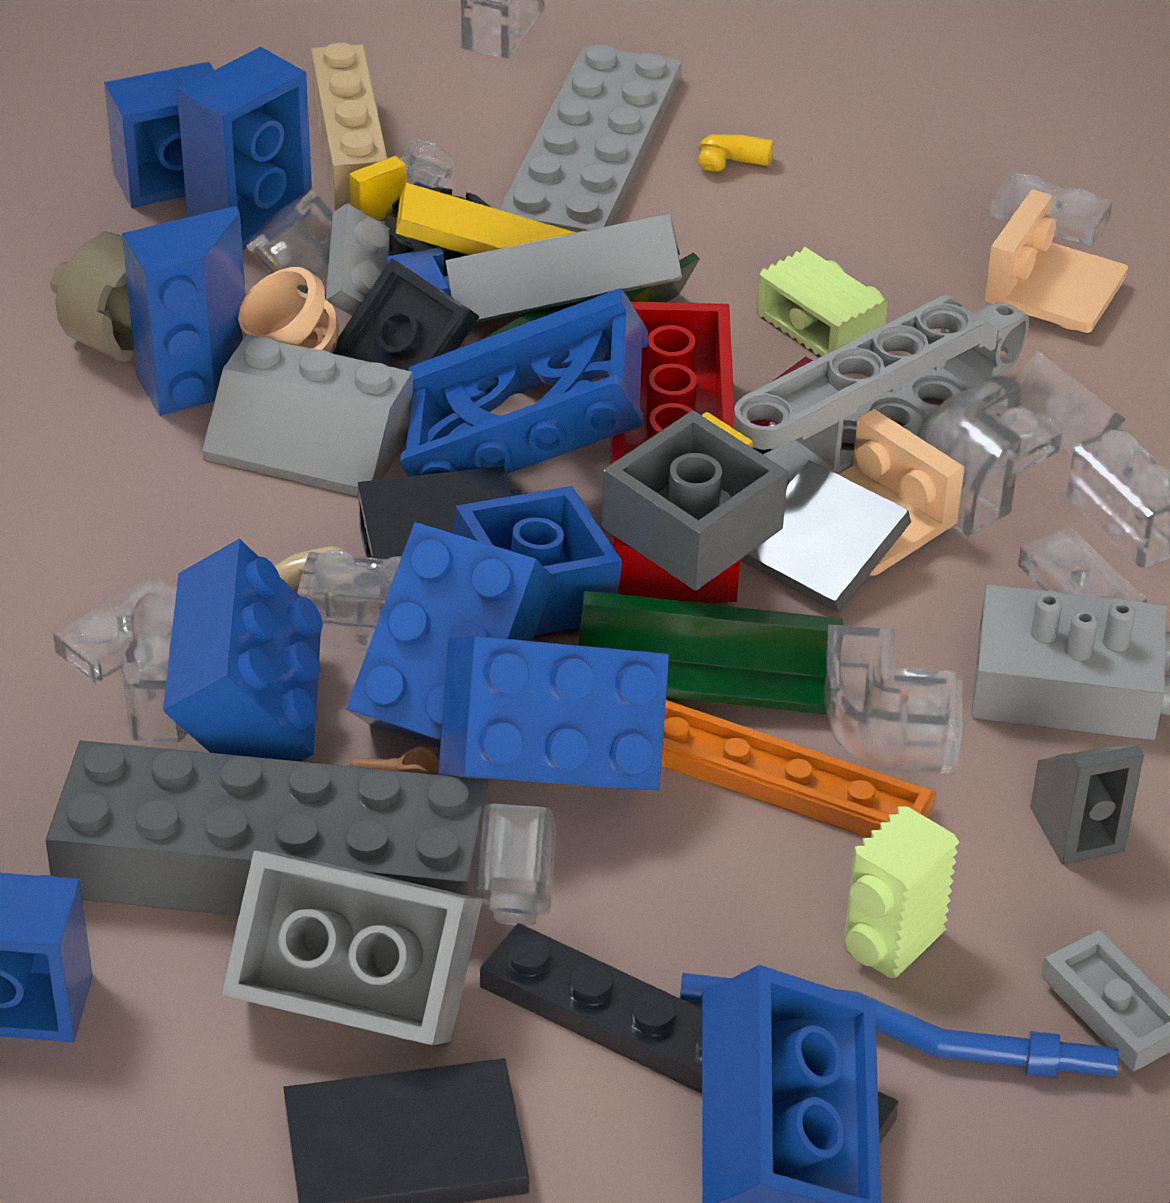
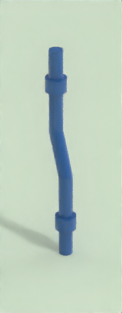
(1039, 1053)

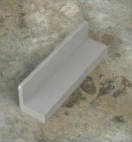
(566, 268)

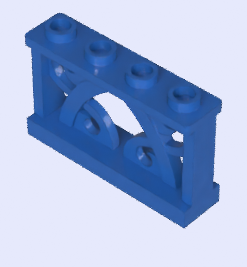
(566, 349)

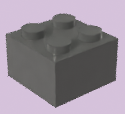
(694, 499)

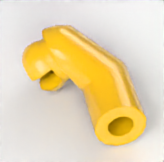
(736, 147)

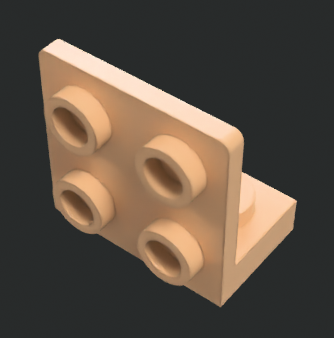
(1048, 277)
(908, 474)

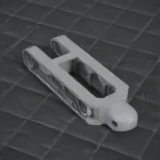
(821, 406)

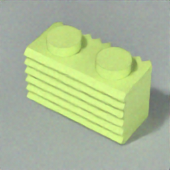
(818, 302)
(899, 891)

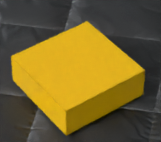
(377, 187)

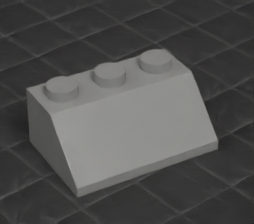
(308, 415)

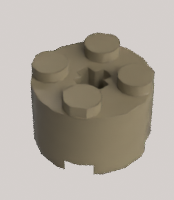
(94, 297)

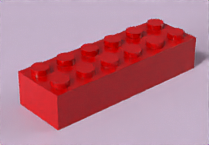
(681, 372)

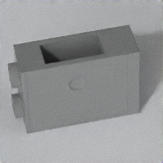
(1072, 662)

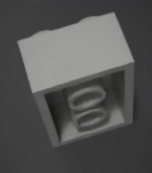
(352, 947)

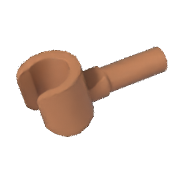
(417, 760)

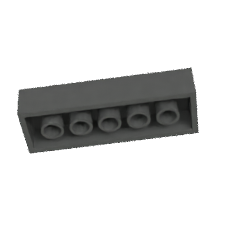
(186, 824)

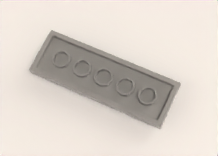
(593, 139)

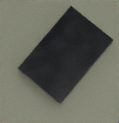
(407, 1137)

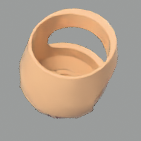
(286, 314)

